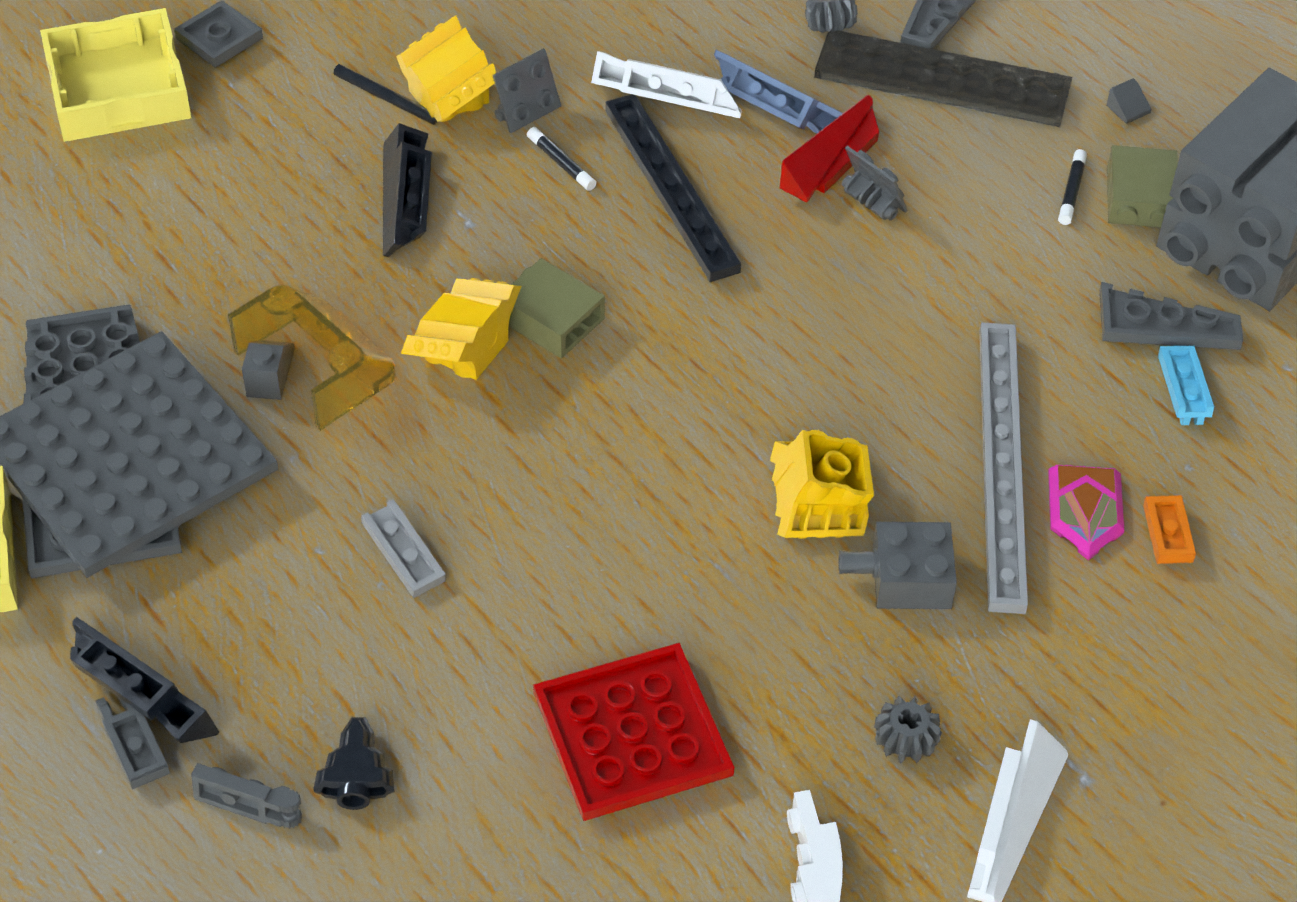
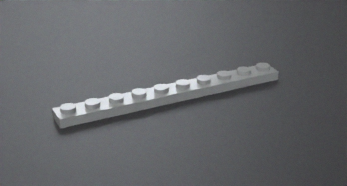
(1002, 470)

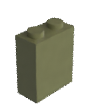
(1139, 184)
(555, 308)

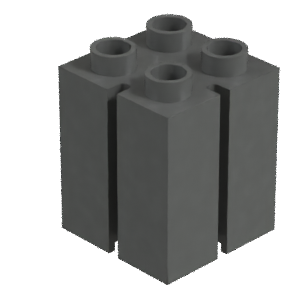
(1240, 195)

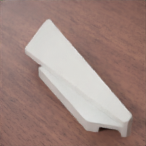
(664, 84)
(1016, 807)

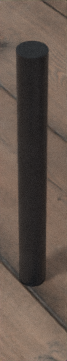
(383, 93)

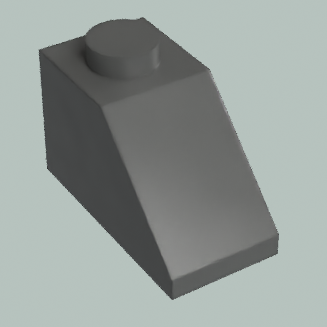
(267, 368)

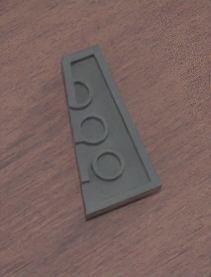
(932, 21)
(1150, 321)

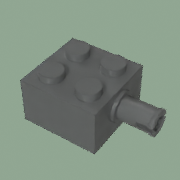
(909, 564)

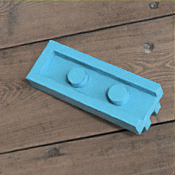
(1186, 383)

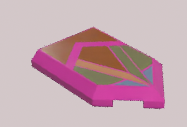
(1086, 506)

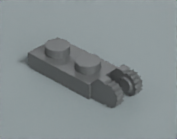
(133, 744)
(246, 797)

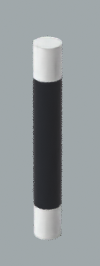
(561, 158)
(1072, 187)

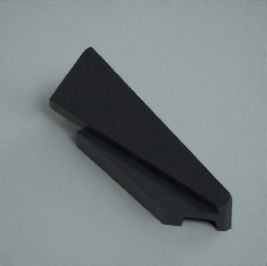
(405, 187)
(139, 685)

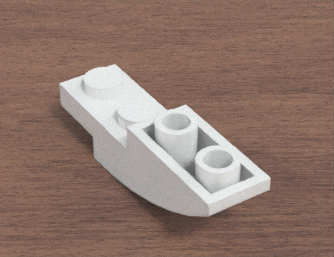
(818, 853)

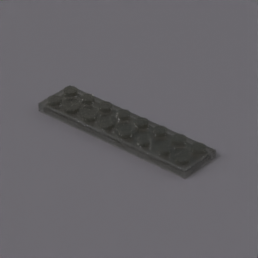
(944, 77)

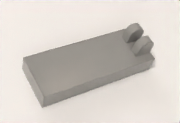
(403, 549)

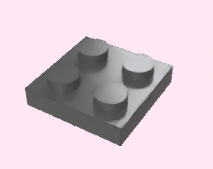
(218, 33)

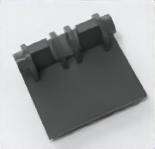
(526, 91)
(873, 186)

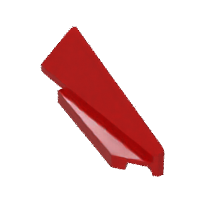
(824, 157)

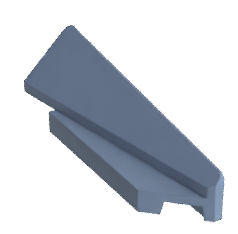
(774, 95)

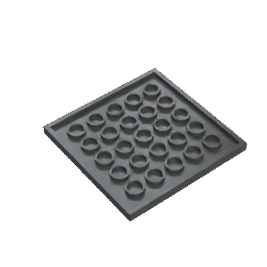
(128, 453)

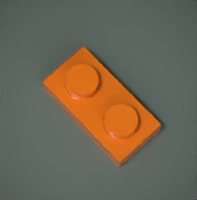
(1169, 529)

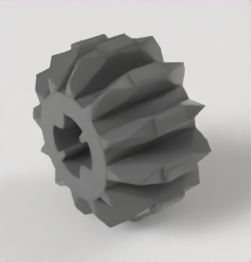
(830, 14)
(907, 729)

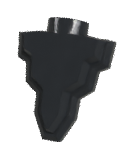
(355, 769)

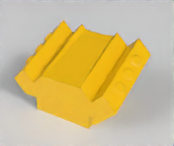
(447, 71)
(465, 326)
(821, 486)

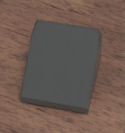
(1128, 101)

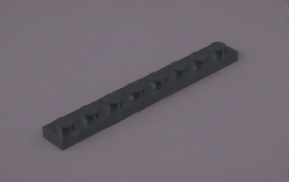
(673, 188)

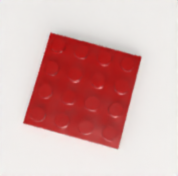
(632, 731)

